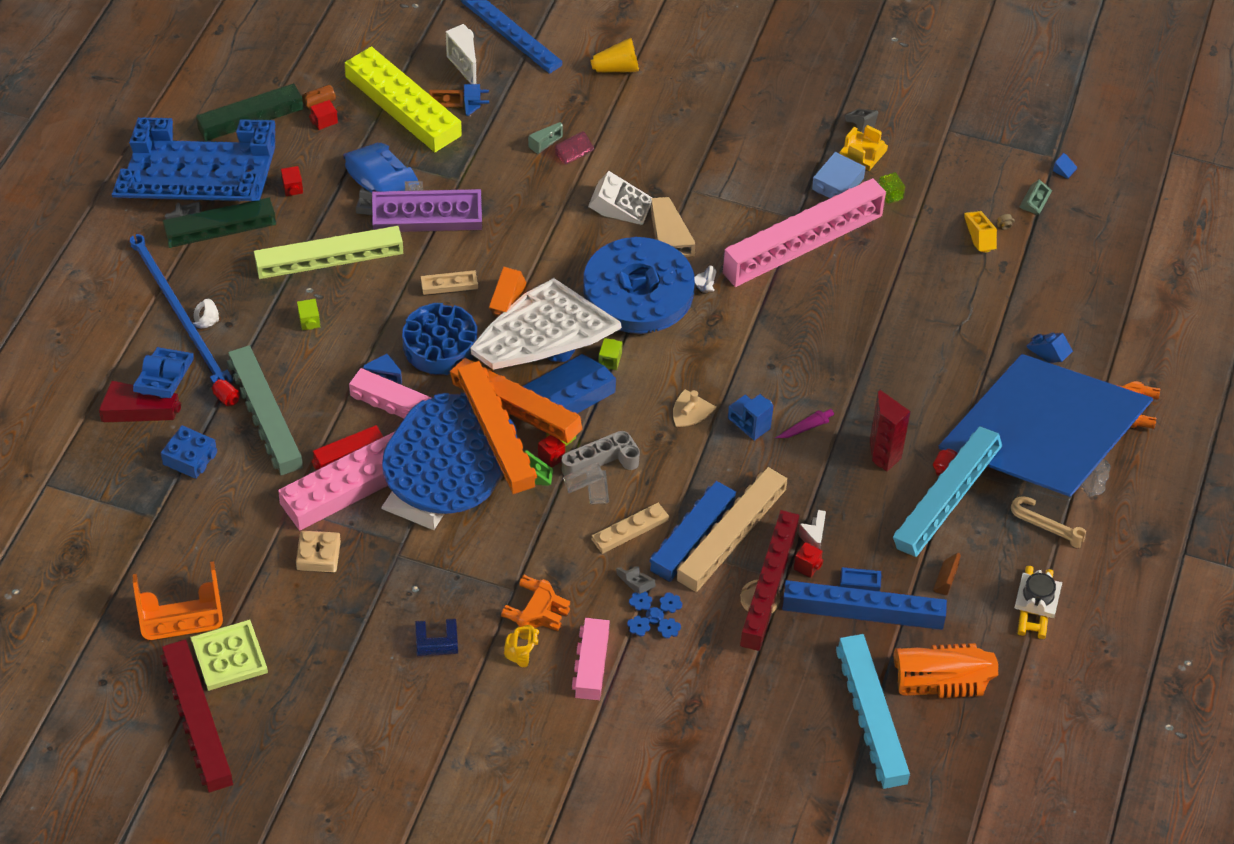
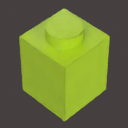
(308, 314)
(610, 353)

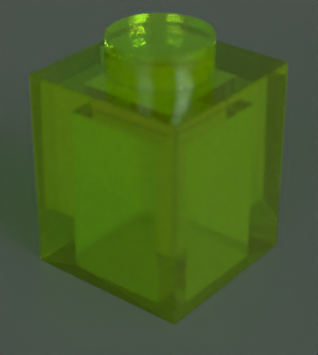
(893, 186)

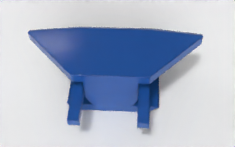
(472, 98)

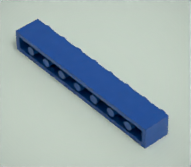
(864, 605)

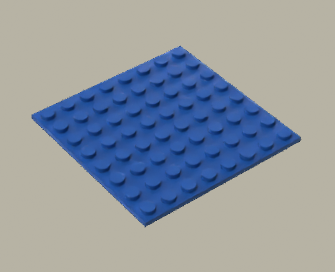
(1050, 423)

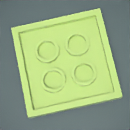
(229, 655)

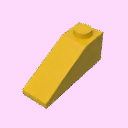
(981, 231)

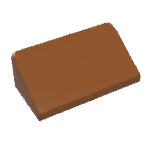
(449, 98)
(947, 574)

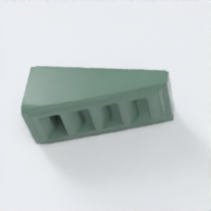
(544, 138)

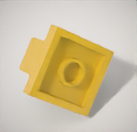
(865, 147)

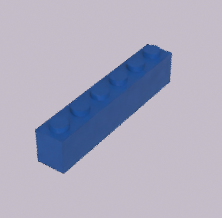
(693, 528)

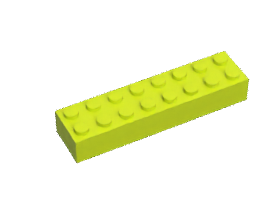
(403, 99)

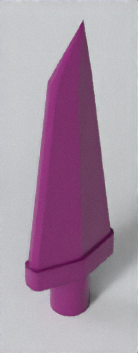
(808, 423)

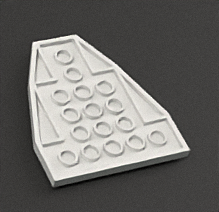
(542, 325)

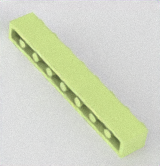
(328, 252)

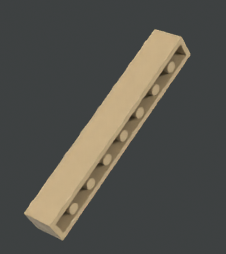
(731, 529)

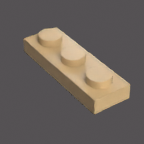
(449, 282)

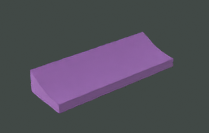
(427, 210)

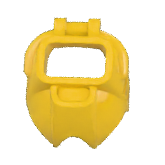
(521, 653)

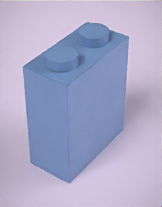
(838, 176)

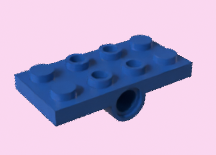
(162, 372)

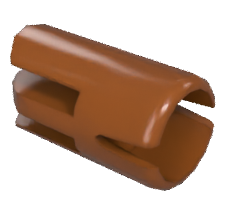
(318, 96)

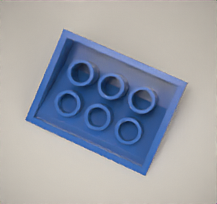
(575, 384)

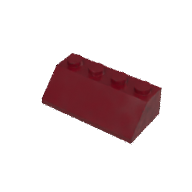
(888, 431)

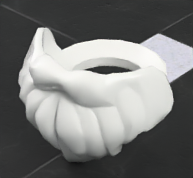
(705, 280)
(210, 315)

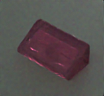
(574, 147)

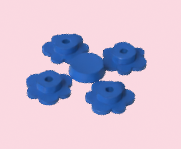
(654, 615)

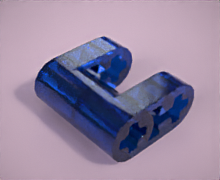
(436, 645)

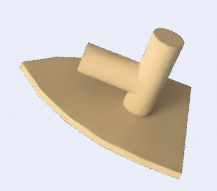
(691, 409)

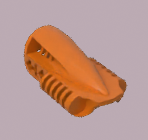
(951, 670)

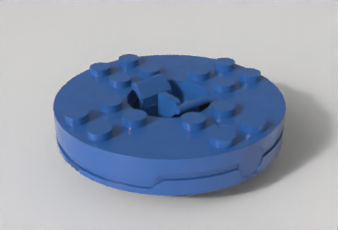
(640, 283)

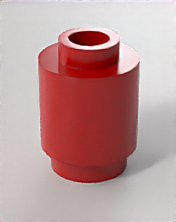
(225, 392)

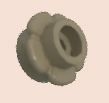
(1005, 221)

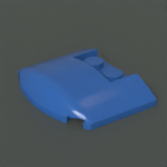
(378, 168)

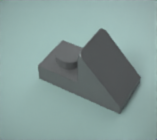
(862, 118)

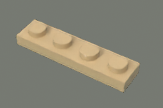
(630, 528)

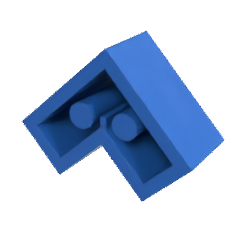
(752, 415)

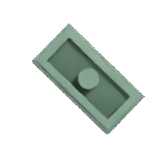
(1036, 197)

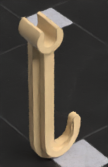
(1075, 535)

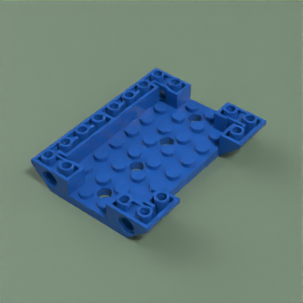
(155, 149)

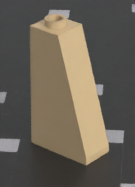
(670, 227)

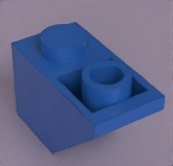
(1050, 347)

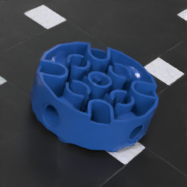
(438, 337)

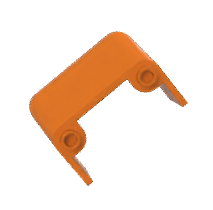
(181, 617)

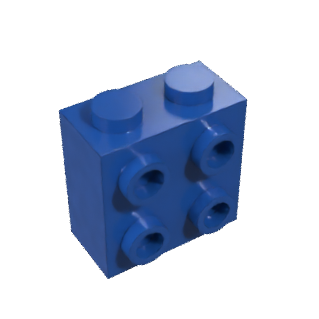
(189, 452)

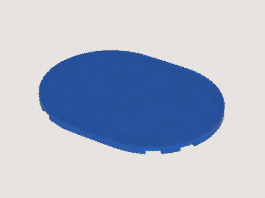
(441, 457)

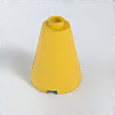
(616, 58)

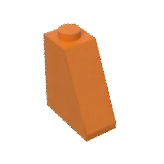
(507, 290)

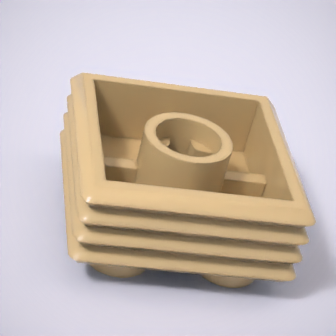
(328, 546)

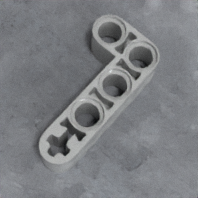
(602, 451)

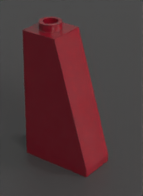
(128, 406)

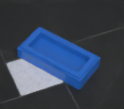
(860, 579)

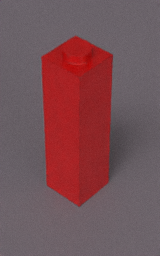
(341, 448)

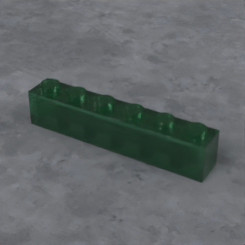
(260, 107)
(219, 222)

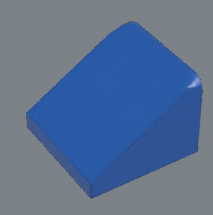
(1064, 166)

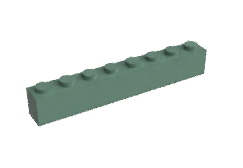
(265, 410)

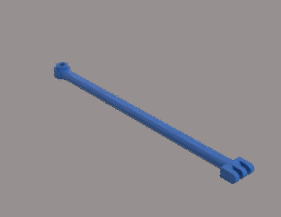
(179, 310)

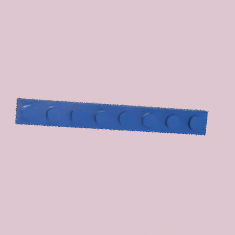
(514, 34)

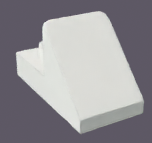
(813, 533)

